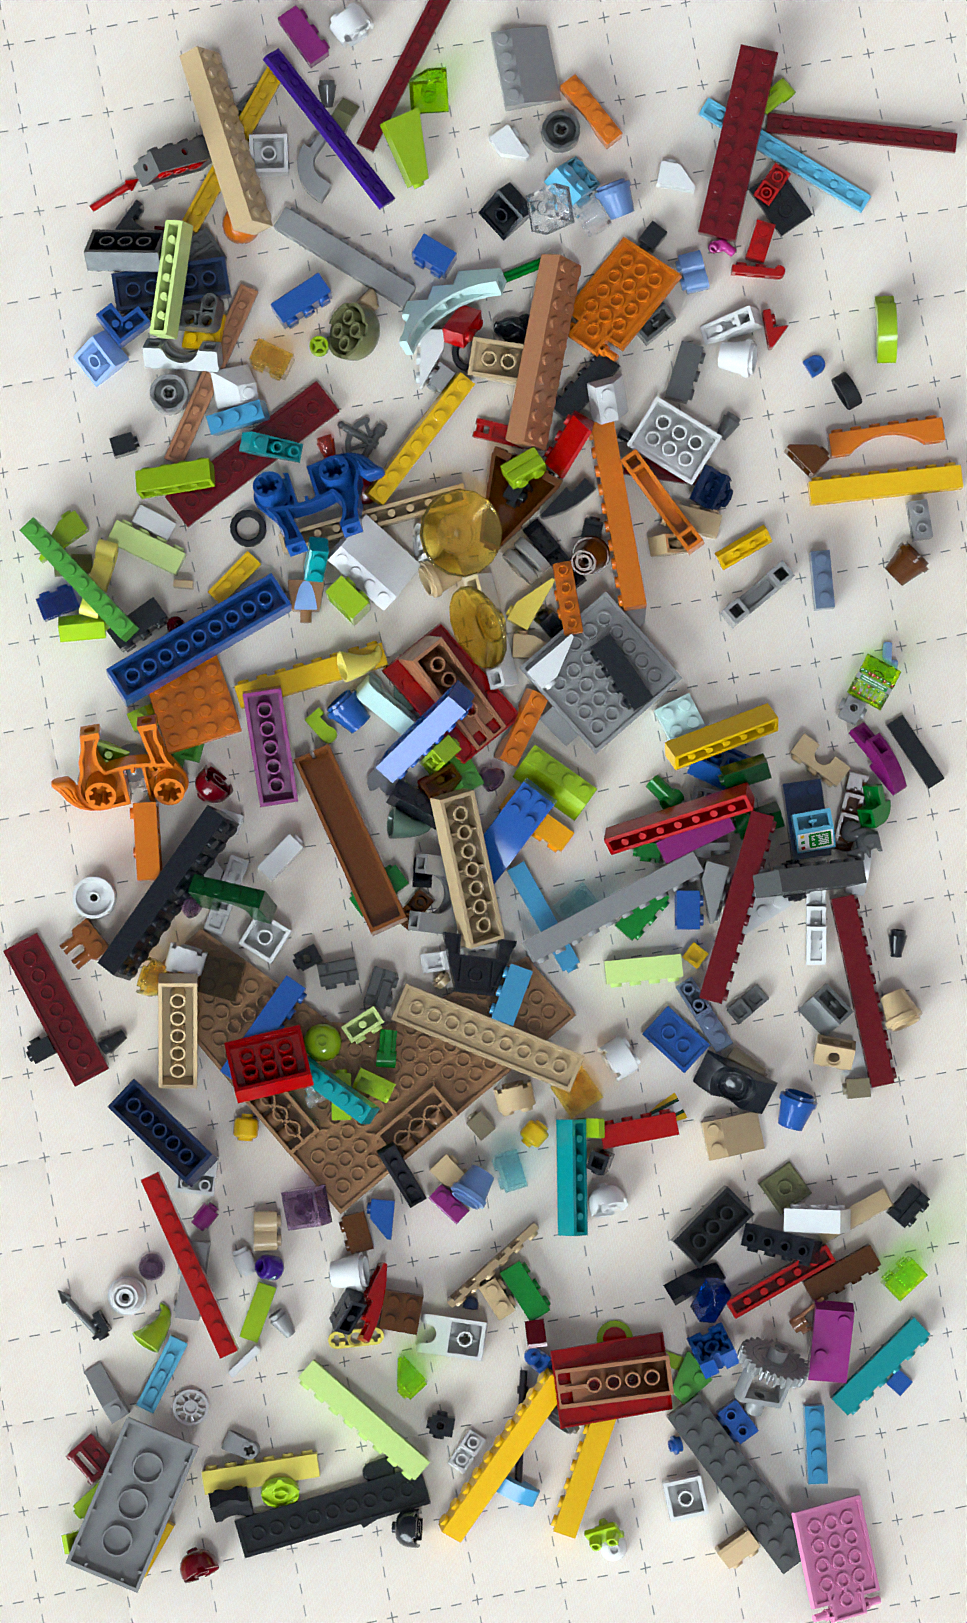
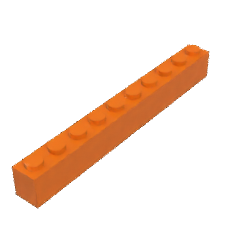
(618, 517)

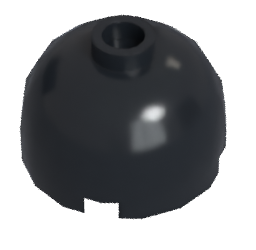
(408, 1528)

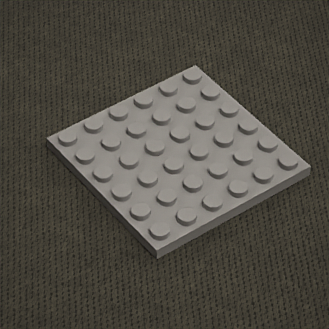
(583, 691)

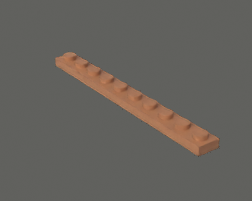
(204, 389)

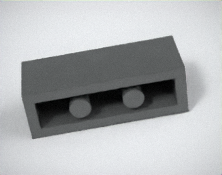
(685, 372)

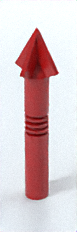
(129, 185)

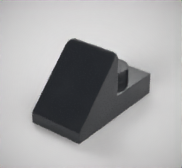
(128, 221)

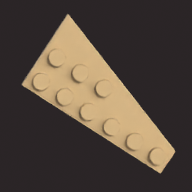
(487, 1270)

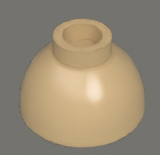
(369, 299)

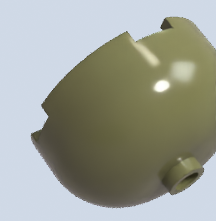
(353, 332)

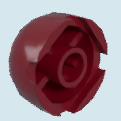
(212, 786)
(197, 1564)

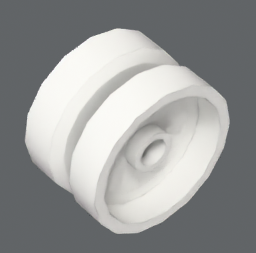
(94, 909)

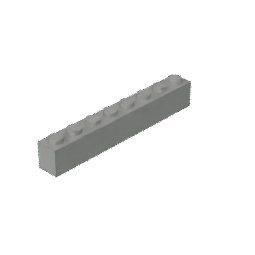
(345, 258)

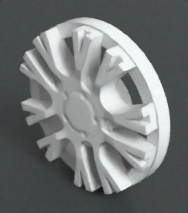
(190, 1407)

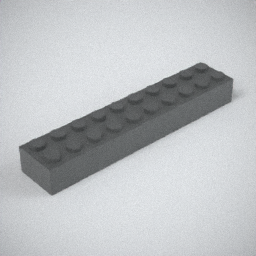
(737, 1481)

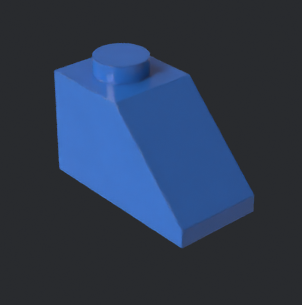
(382, 1215)

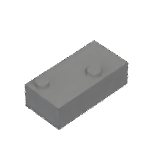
(185, 1305)

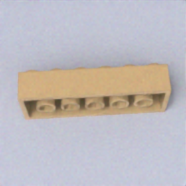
(178, 1030)

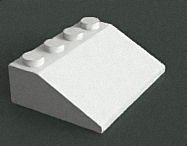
(674, 440)
(374, 563)

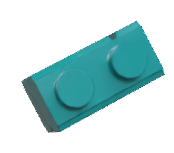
(316, 559)

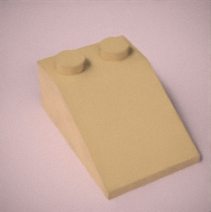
(495, 360)
(732, 1135)

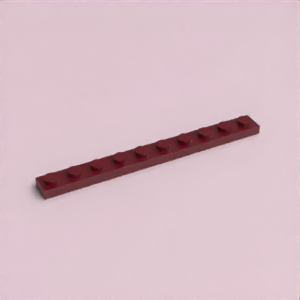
(402, 73)
(861, 133)

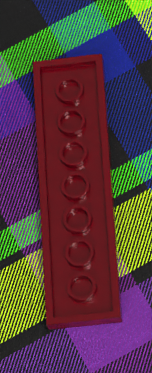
(56, 1009)

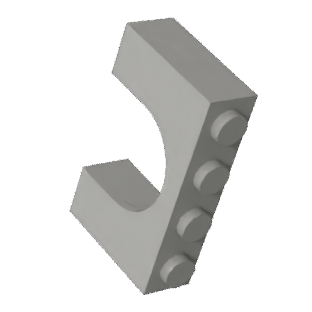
(758, 594)
(443, 918)

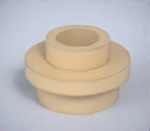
(441, 980)

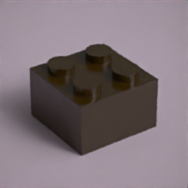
(221, 978)

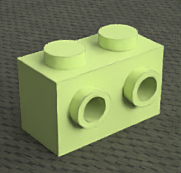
(363, 1024)

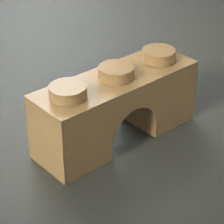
(804, 753)

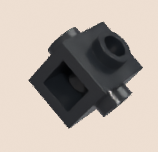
(440, 1432)

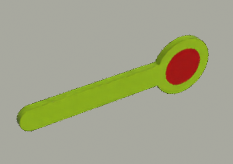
(616, 1330)

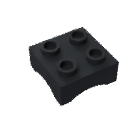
(230, 1503)

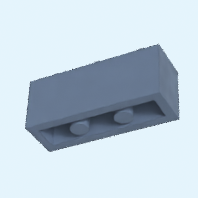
(821, 580)

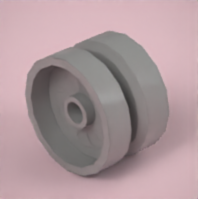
(523, 563)

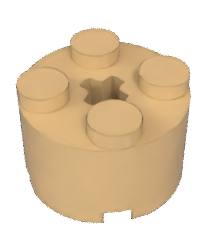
(514, 1097)

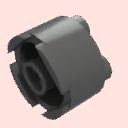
(563, 121)

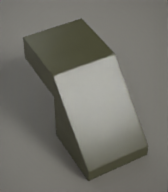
(345, 113)

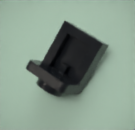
(420, 879)

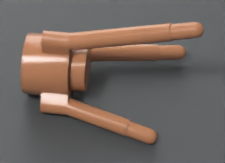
(800, 1322)

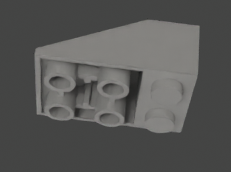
(712, 886)

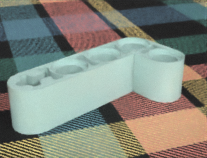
(383, 704)

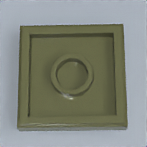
(784, 1187)

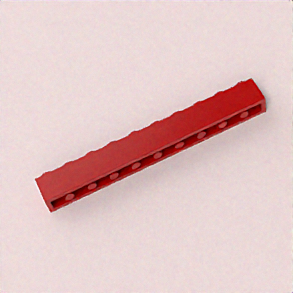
(189, 1264)

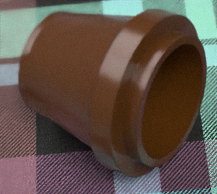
(594, 550)
(906, 564)

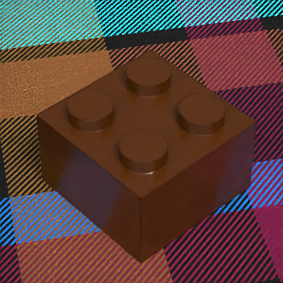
(401, 1311)

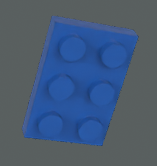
(676, 1039)

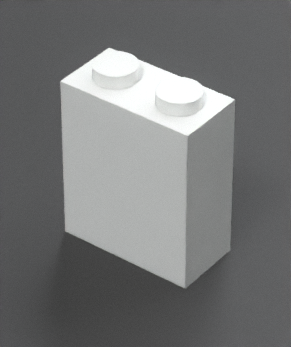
(281, 857)

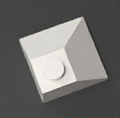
(234, 386)

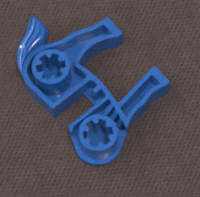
(334, 481)

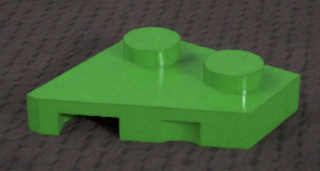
(689, 1379)

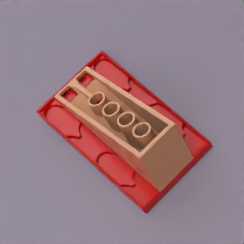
(431, 669)
(595, 1383)

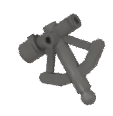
(369, 442)

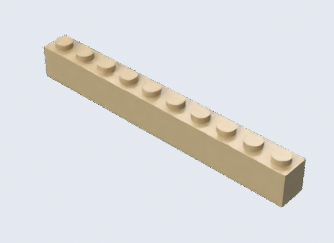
(383, 515)

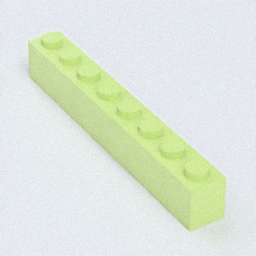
(364, 1419)

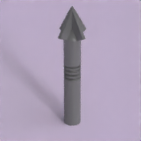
(66, 1299)

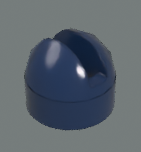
(470, 1303)

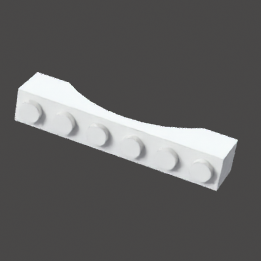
(504, 674)

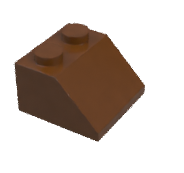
(808, 457)

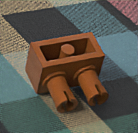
(90, 938)

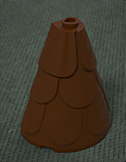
(511, 518)

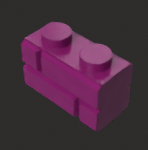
(448, 1204)

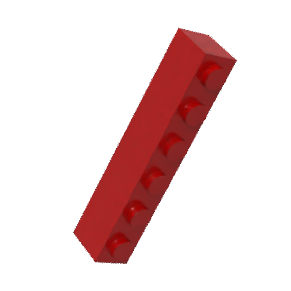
(776, 1283)

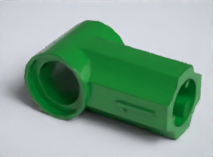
(667, 796)
(387, 1049)

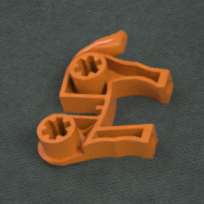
(106, 784)

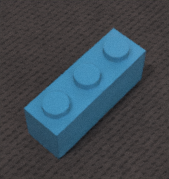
(238, 417)
(510, 994)

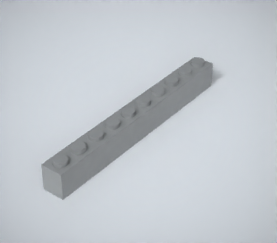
(616, 905)

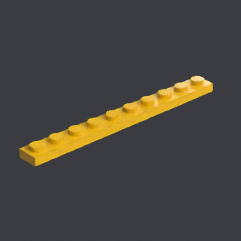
(249, 119)

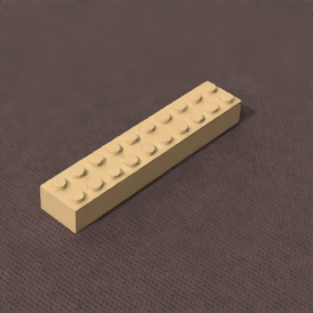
(226, 141)

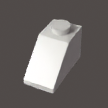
(674, 177)

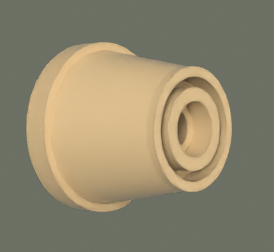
(435, 580)
(899, 1010)

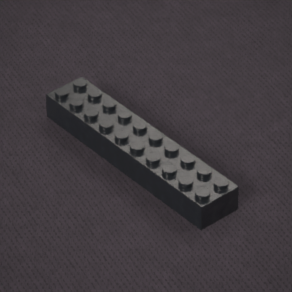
(168, 893)

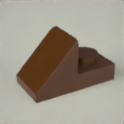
(441, 781)

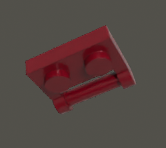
(95, 1454)

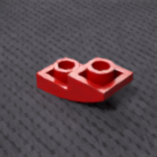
(772, 184)

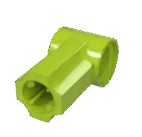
(779, 93)

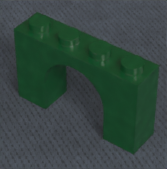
(752, 771)
(212, 892)

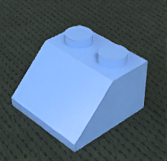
(100, 358)

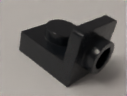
(592, 527)
(549, 622)
(101, 1322)

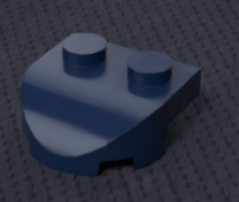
(712, 489)

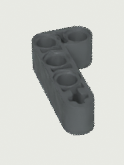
(200, 317)

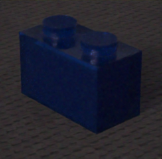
(58, 602)
(710, 1300)

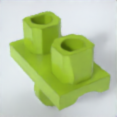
(603, 1532)

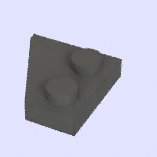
(204, 246)

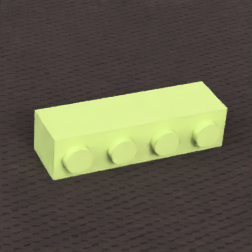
(146, 547)
(643, 969)

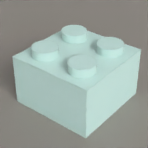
(679, 717)

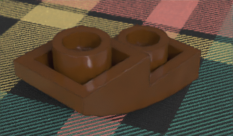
(419, 902)

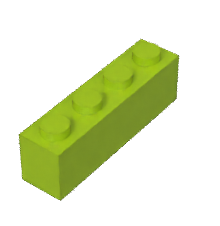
(175, 478)

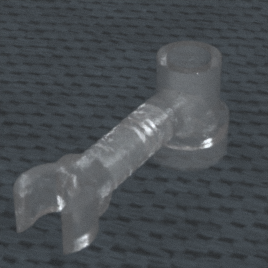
(312, 1097)

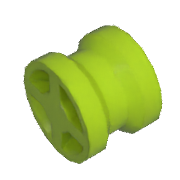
(316, 343)

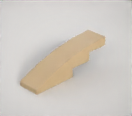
(864, 1211)

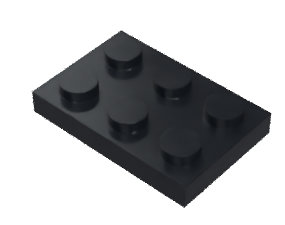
(785, 210)

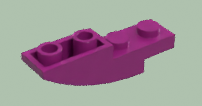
(883, 759)

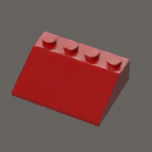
(268, 1064)

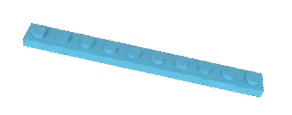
(796, 162)

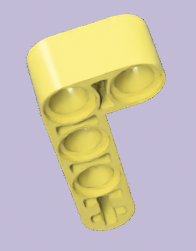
(102, 570)

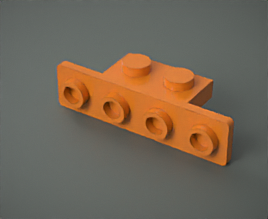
(568, 599)

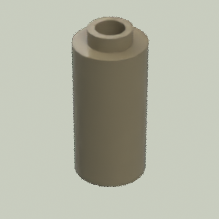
(743, 1059)

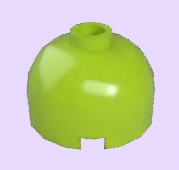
(322, 1042)

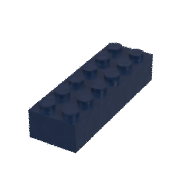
(202, 277)
(162, 1133)

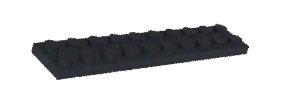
(330, 1512)

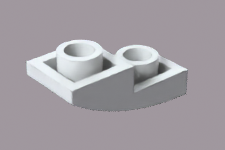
(153, 522)
(466, 1451)

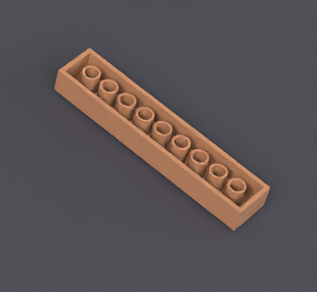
(543, 352)

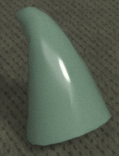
(403, 826)

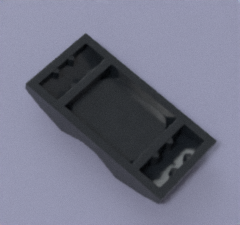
(734, 1082)

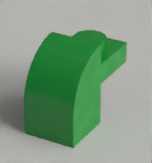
(876, 808)

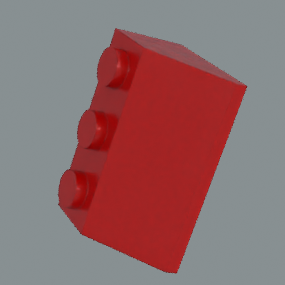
(568, 443)

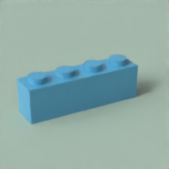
(815, 1443)

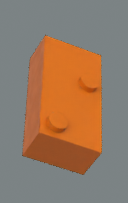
(147, 840)

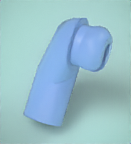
(887, 655)

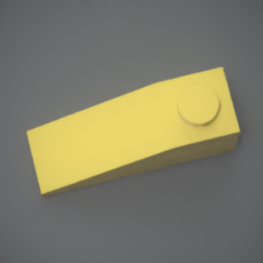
(527, 608)

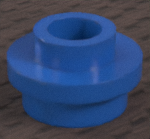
(675, 1444)

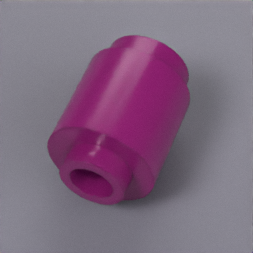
(205, 1216)

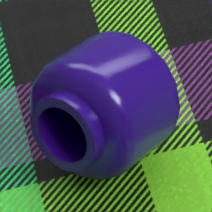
(269, 1267)

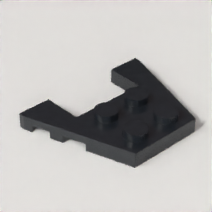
(476, 973)

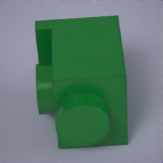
(647, 852)

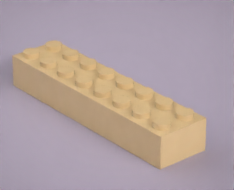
(467, 867)

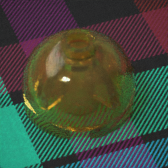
(149, 977)

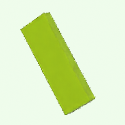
(258, 1312)

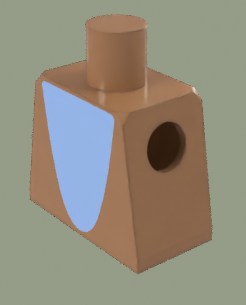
(306, 598)

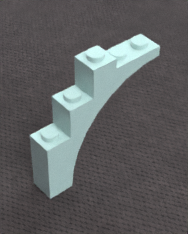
(443, 299)

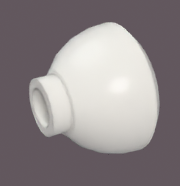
(616, 1552)

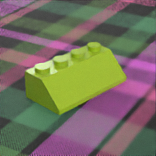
(556, 780)

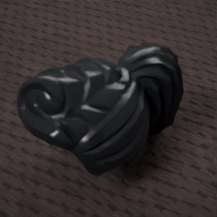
(512, 328)

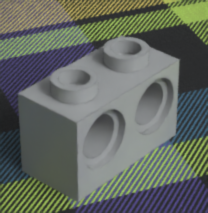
(919, 520)

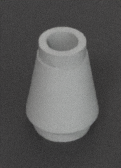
(281, 1321)

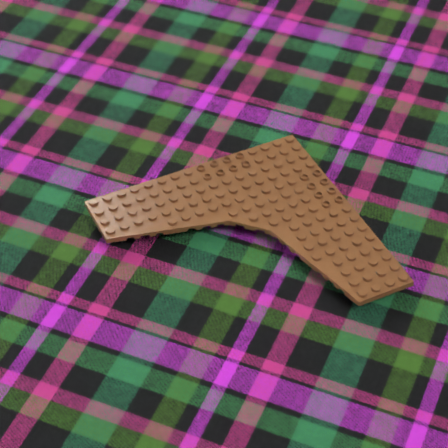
(430, 1077)

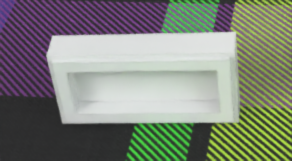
(244, 1361)

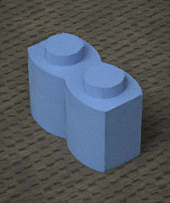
(693, 272)

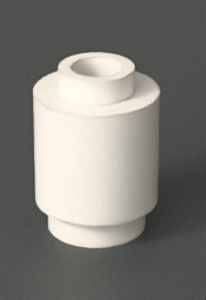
(244, 1261)

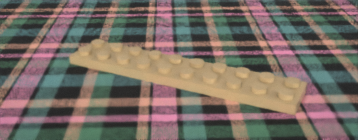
(488, 1038)

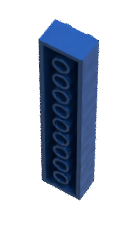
(199, 639)

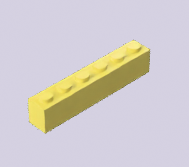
(256, 1473)

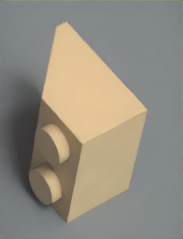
(737, 1548)

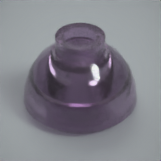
(492, 778)
(191, 908)
(151, 1267)

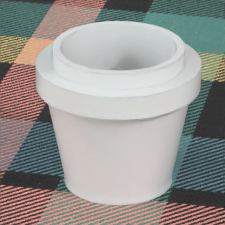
(738, 357)
(350, 1272)
(132, 1287)

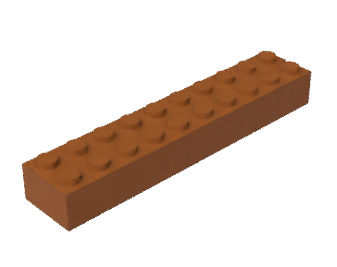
(351, 840)

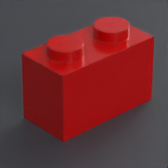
(760, 242)
(462, 326)

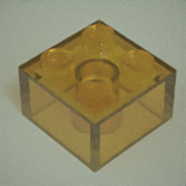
(271, 359)
(582, 1095)

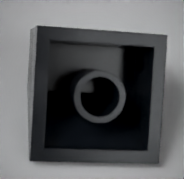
(505, 211)

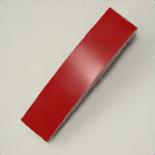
(375, 1296)

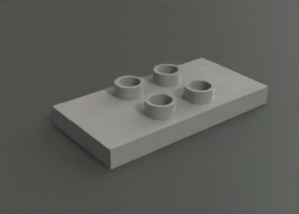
(132, 1504)

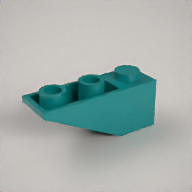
(270, 447)

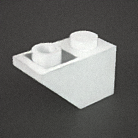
(508, 145)

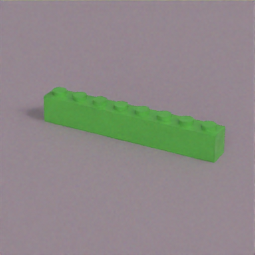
(79, 579)

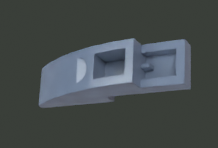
(704, 1015)

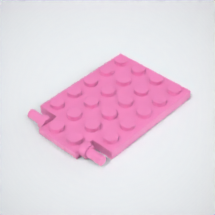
(837, 1558)

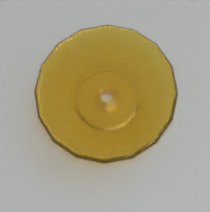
(477, 530)
(478, 626)

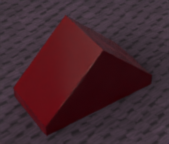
(535, 1333)

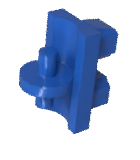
(538, 1359)

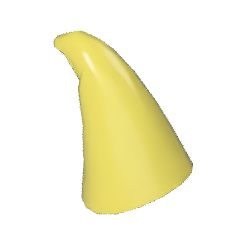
(353, 665)

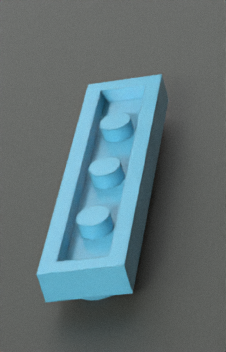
(162, 1374)

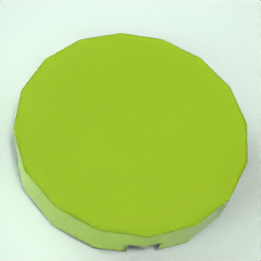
(280, 1491)

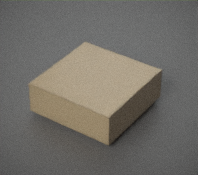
(183, 584)

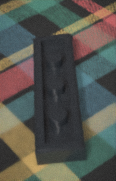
(915, 751)
(401, 1174)

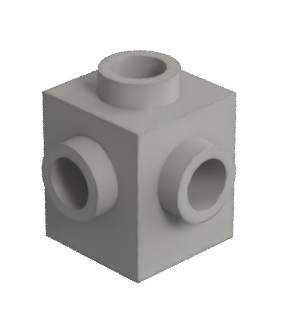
(848, 715)

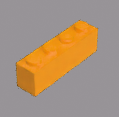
(549, 830)

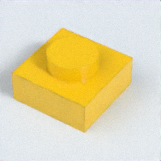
(695, 955)

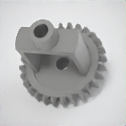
(775, 1364)

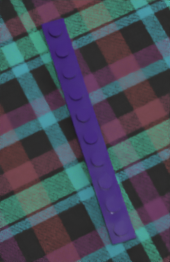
(329, 128)

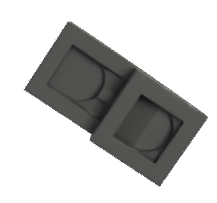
(747, 1004)

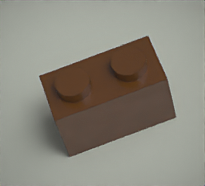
(357, 1232)

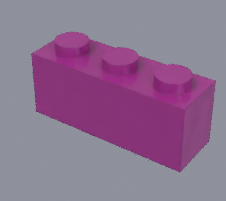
(304, 36)

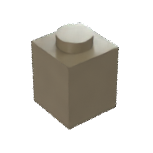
(856, 1087)
(480, 1124)

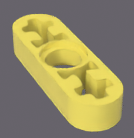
(342, 1343)

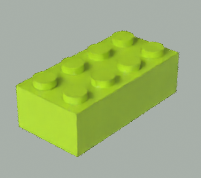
(348, 600)

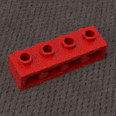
(640, 1129)

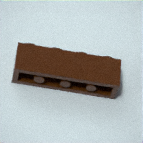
(842, 1273)

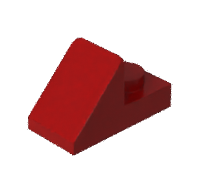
(772, 333)

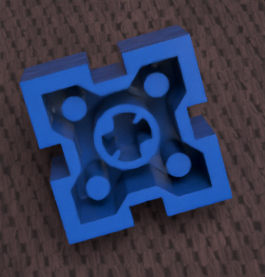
(713, 1350)

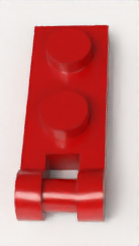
(757, 271)
(496, 434)

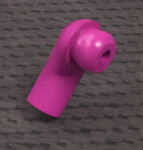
(720, 246)

